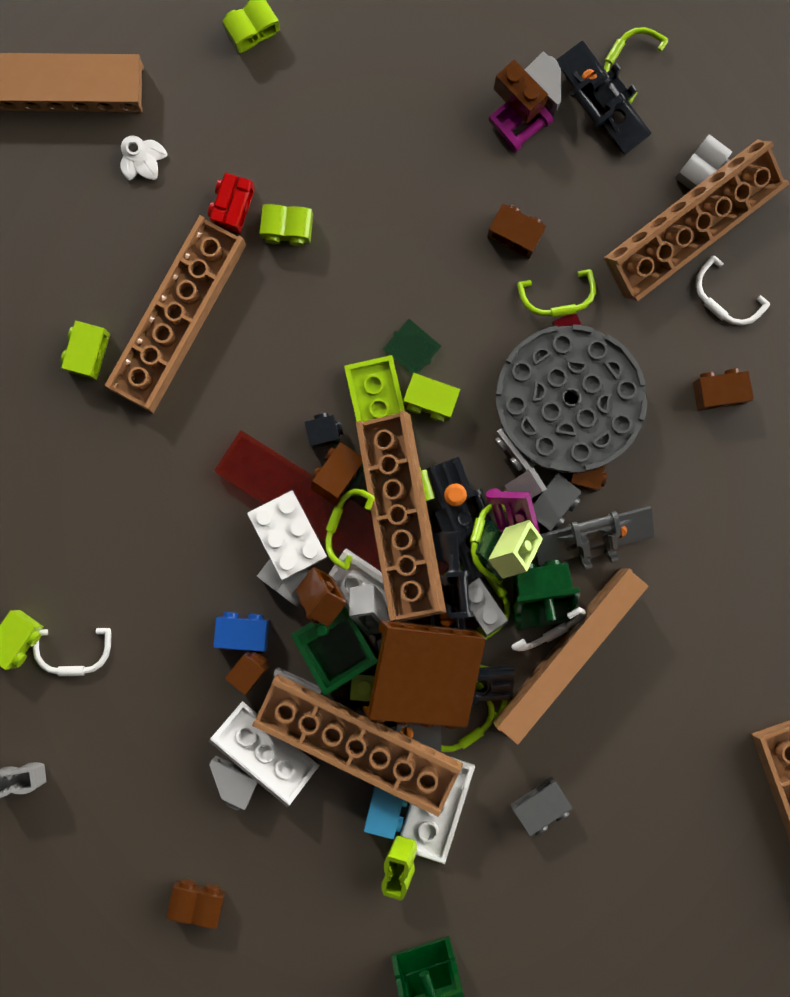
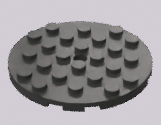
(565, 434)

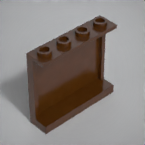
(425, 675)

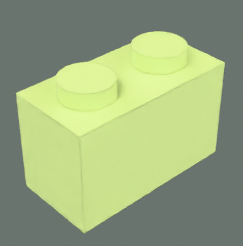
(515, 549)

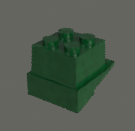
(543, 595)
(335, 651)
(428, 970)

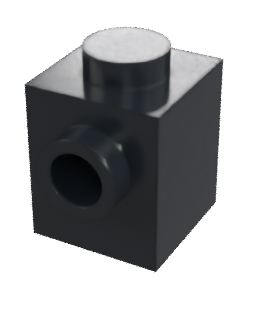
(323, 430)

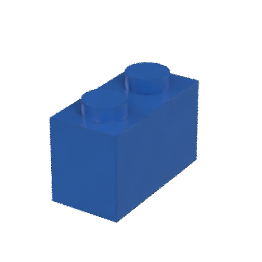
(241, 633)

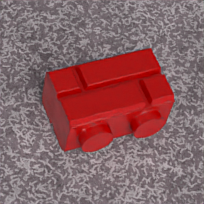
(231, 203)

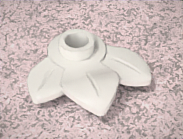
(143, 160)

